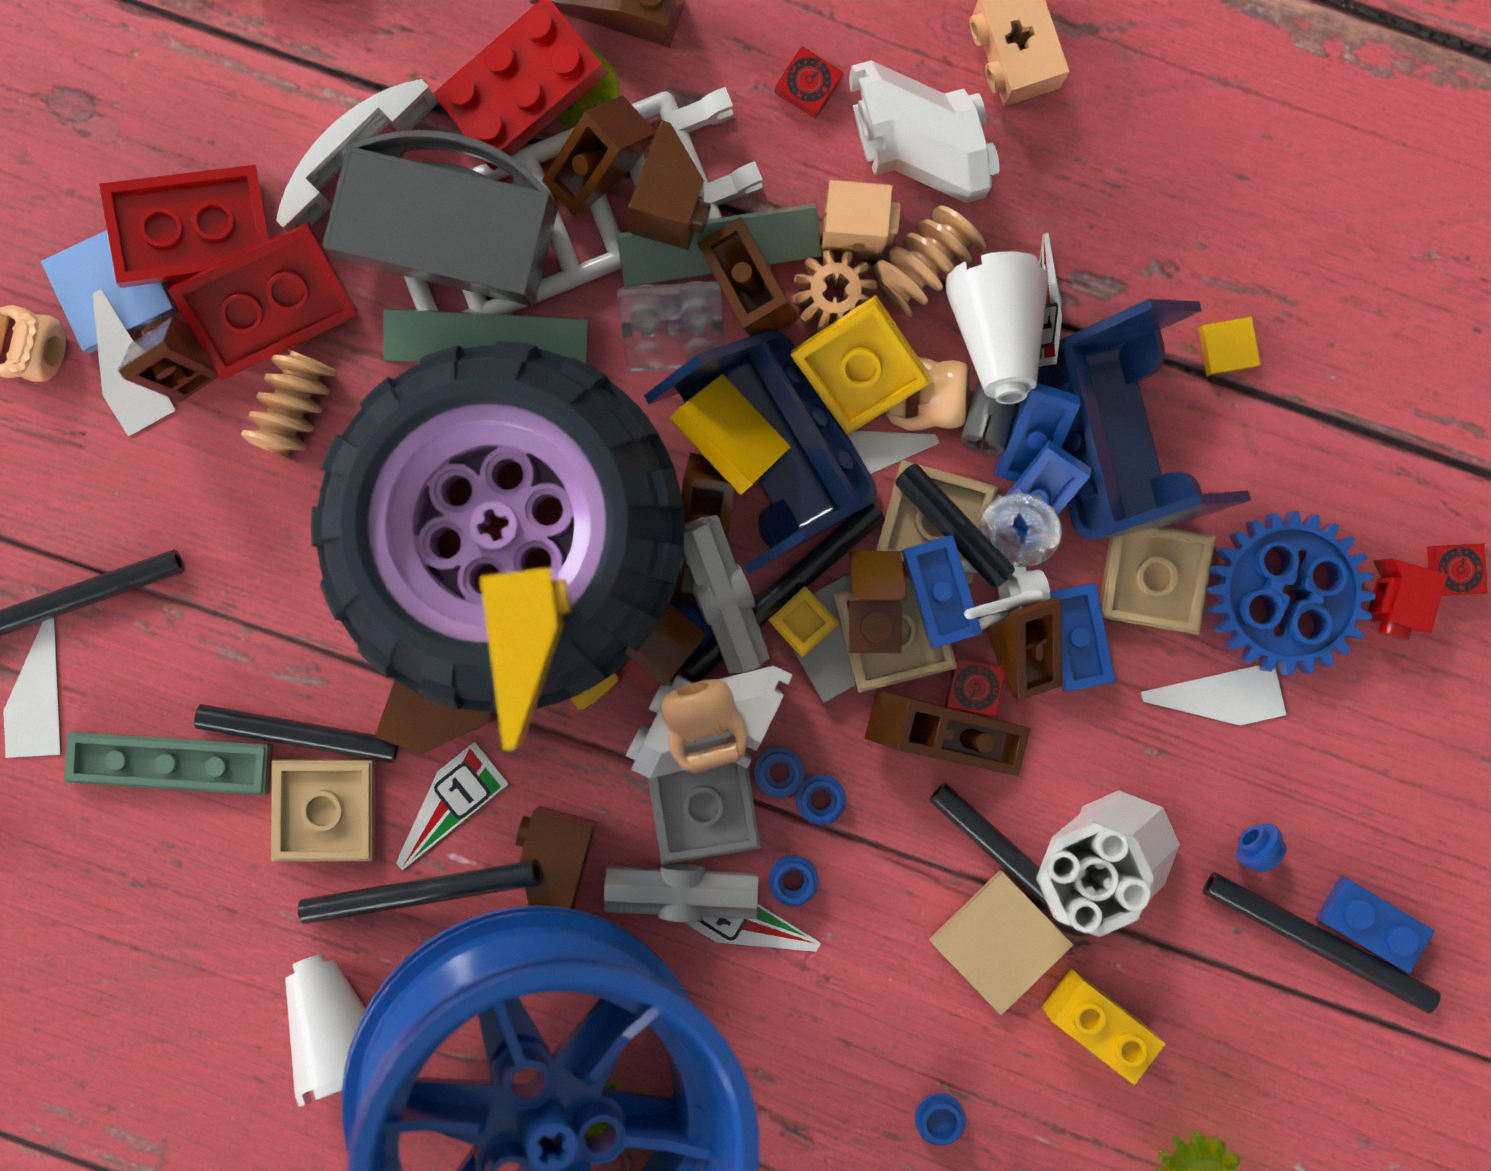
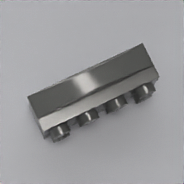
(441, 217)

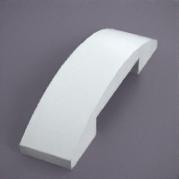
(399, 105)

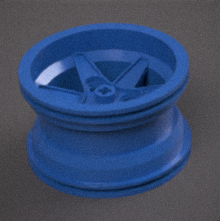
(542, 1124)

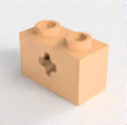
(1014, 72)
(859, 219)

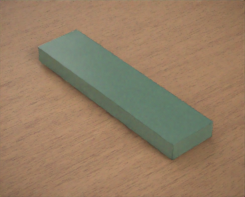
(780, 233)
(417, 333)
(168, 763)

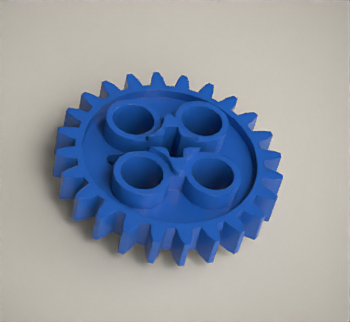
(1331, 608)

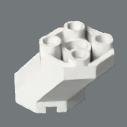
(923, 132)
(754, 700)
(1108, 863)

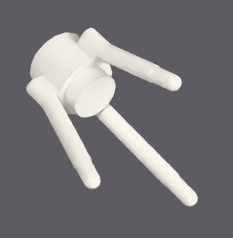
(1019, 591)

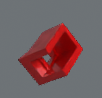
(1405, 598)

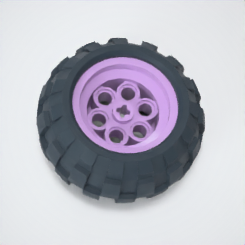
(467, 419)

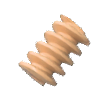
(925, 257)
(288, 404)

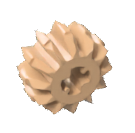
(832, 273)

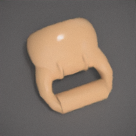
(35, 346)
(942, 402)
(699, 712)

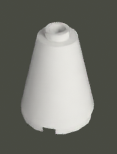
(1001, 320)
(321, 1026)

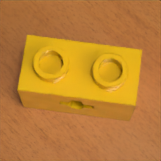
(1102, 1026)

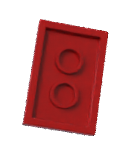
(521, 80)
(181, 223)
(264, 300)

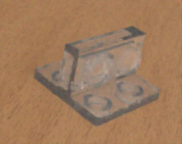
(669, 323)

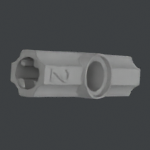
(723, 595)
(681, 892)

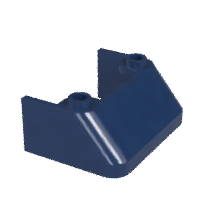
(1113, 430)
(821, 473)

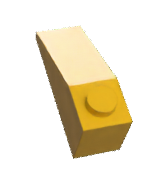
(523, 633)

